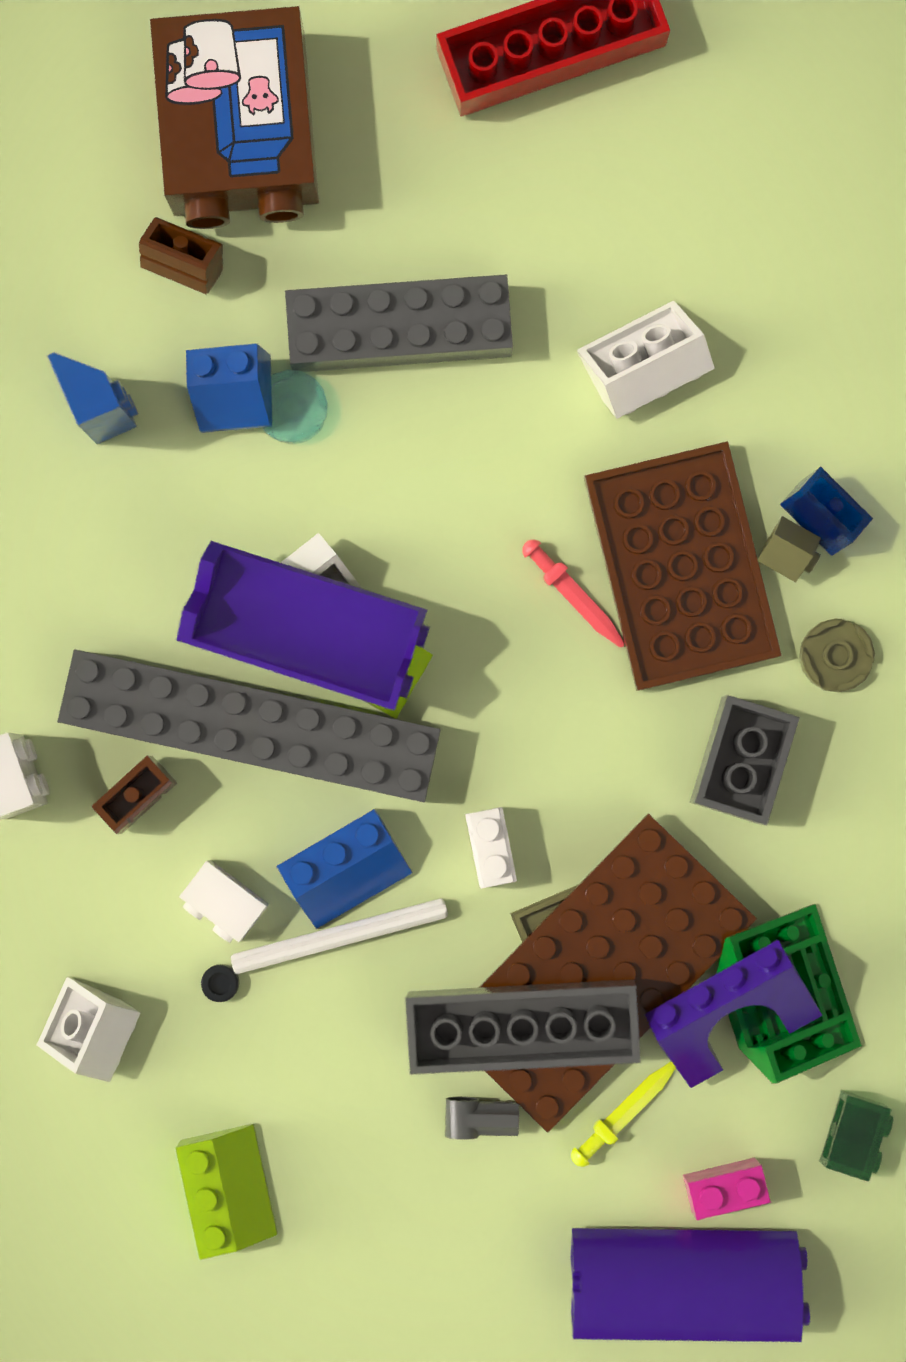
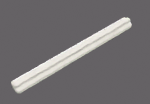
(339, 936)

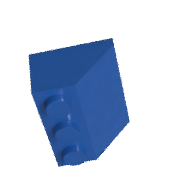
(96, 401)
(344, 869)

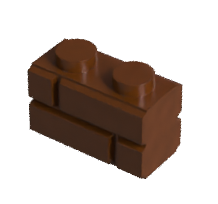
(181, 255)
(134, 794)

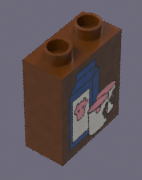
(234, 115)

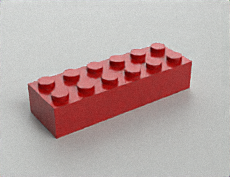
(544, 46)

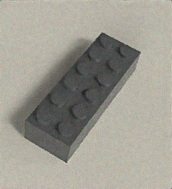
(399, 323)
(522, 1027)

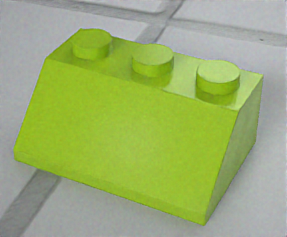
(226, 1190)

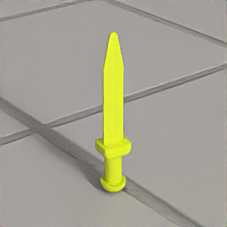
(608, 1129)

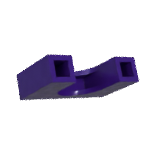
(759, 979)

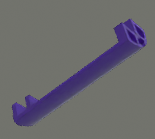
(303, 625)
(687, 1285)

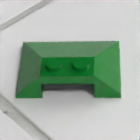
(760, 1029)

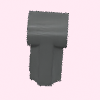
(469, 1118)

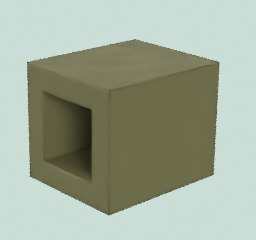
(790, 550)

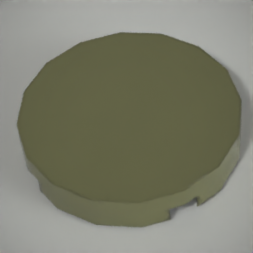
(836, 655)

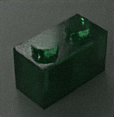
(856, 1136)

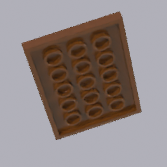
(682, 566)

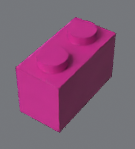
(726, 1188)

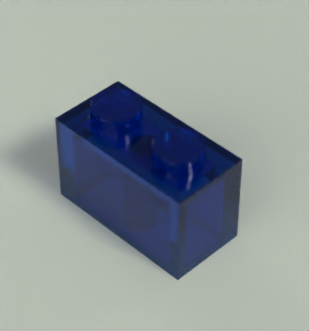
(826, 511)

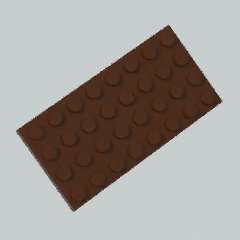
(635, 916)

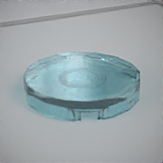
(297, 407)

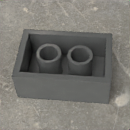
(744, 760)

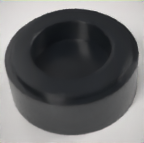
(220, 983)

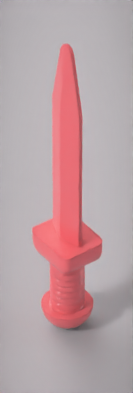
(556, 574)

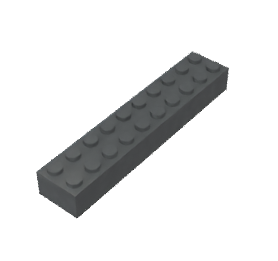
(249, 725)

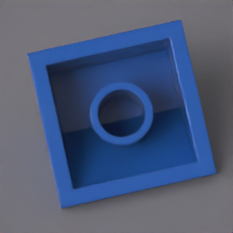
(230, 387)

